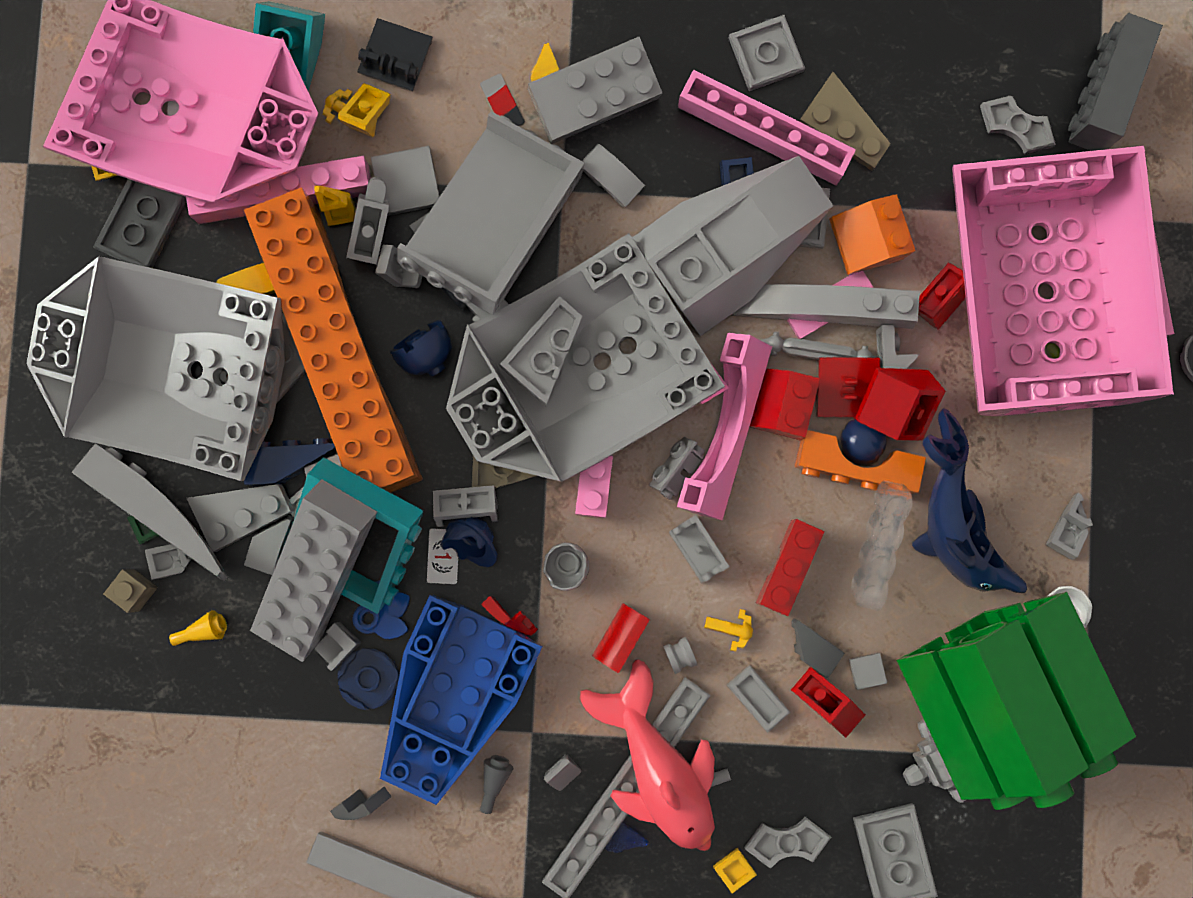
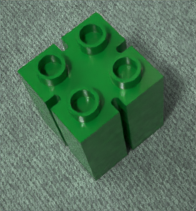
(1018, 703)

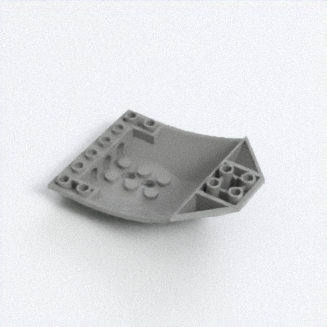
(119, 358)
(589, 408)

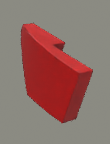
(519, 622)

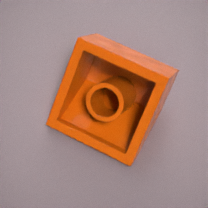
(872, 234)

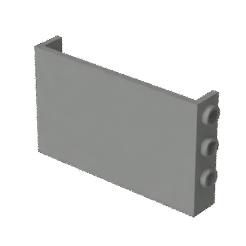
(492, 214)

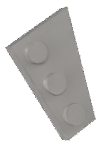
(542, 351)
(238, 513)

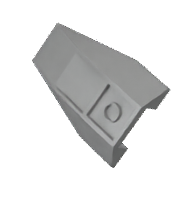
(732, 239)

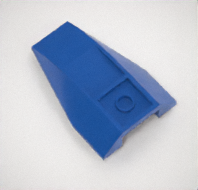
(452, 695)

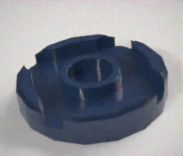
(368, 678)

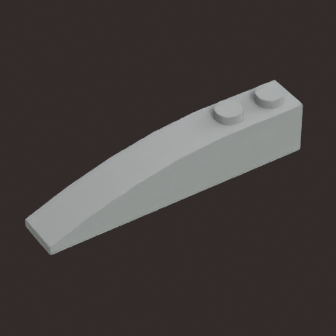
(835, 305)
(140, 499)

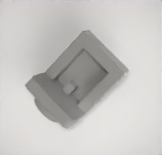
(391, 270)

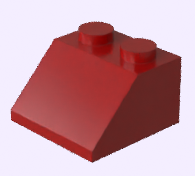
(785, 403)

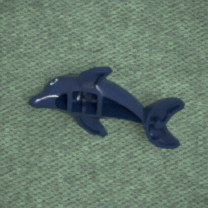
(957, 518)

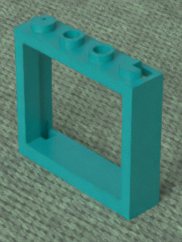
(389, 510)

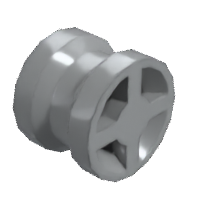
(680, 655)

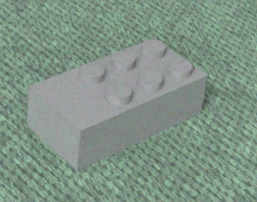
(594, 90)

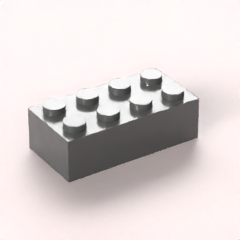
(1114, 83)

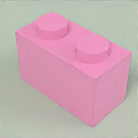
(594, 489)

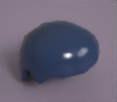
(862, 444)

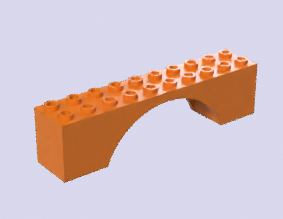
(329, 342)

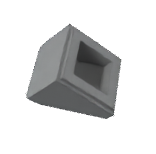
(562, 773)

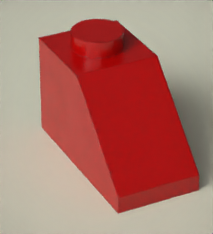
(828, 702)

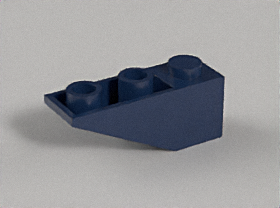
(285, 462)

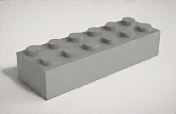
(312, 569)

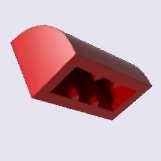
(620, 637)

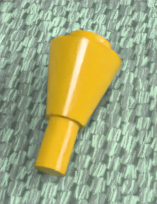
(208, 627)

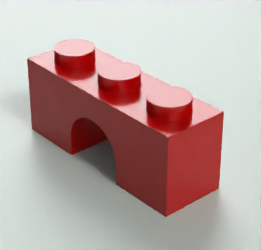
(791, 567)

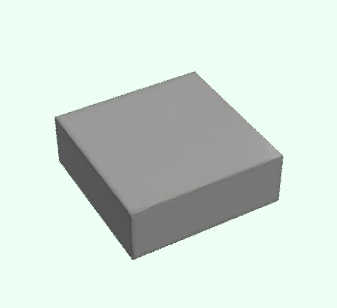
(867, 671)

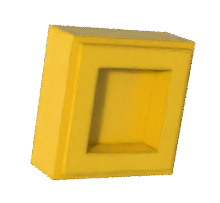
(734, 870)

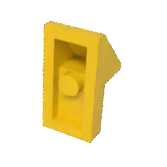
(364, 109)

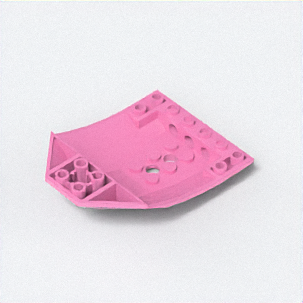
(236, 91)

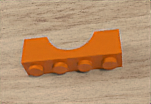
(822, 455)

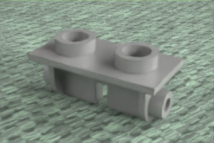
(683, 455)

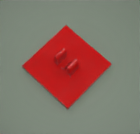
(843, 384)

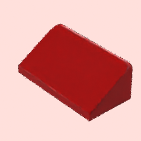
(942, 296)

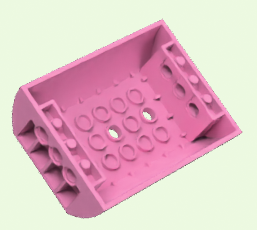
(1101, 274)

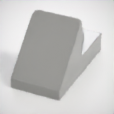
(887, 345)

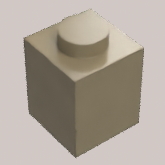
(130, 590)

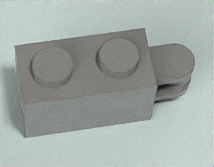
(369, 223)

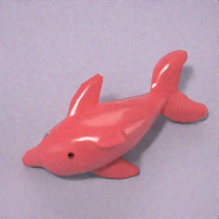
(669, 787)

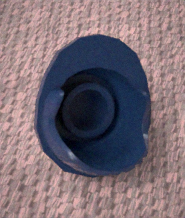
(471, 540)

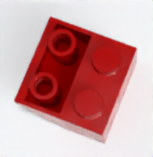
(901, 402)

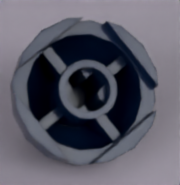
(424, 350)

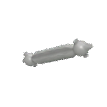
(812, 349)

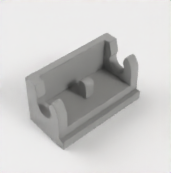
(464, 503)
(698, 549)

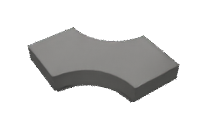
(1029, 131)
(800, 840)

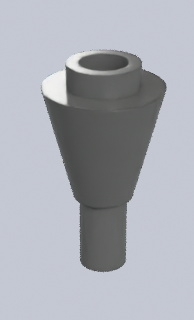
(495, 776)

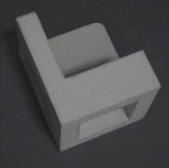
(337, 645)

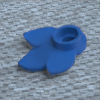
(387, 622)

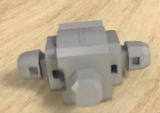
(929, 765)

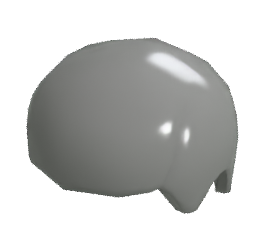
(566, 566)

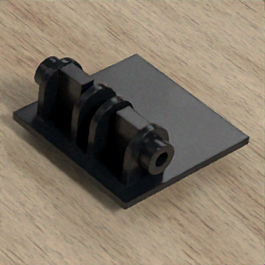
(394, 54)

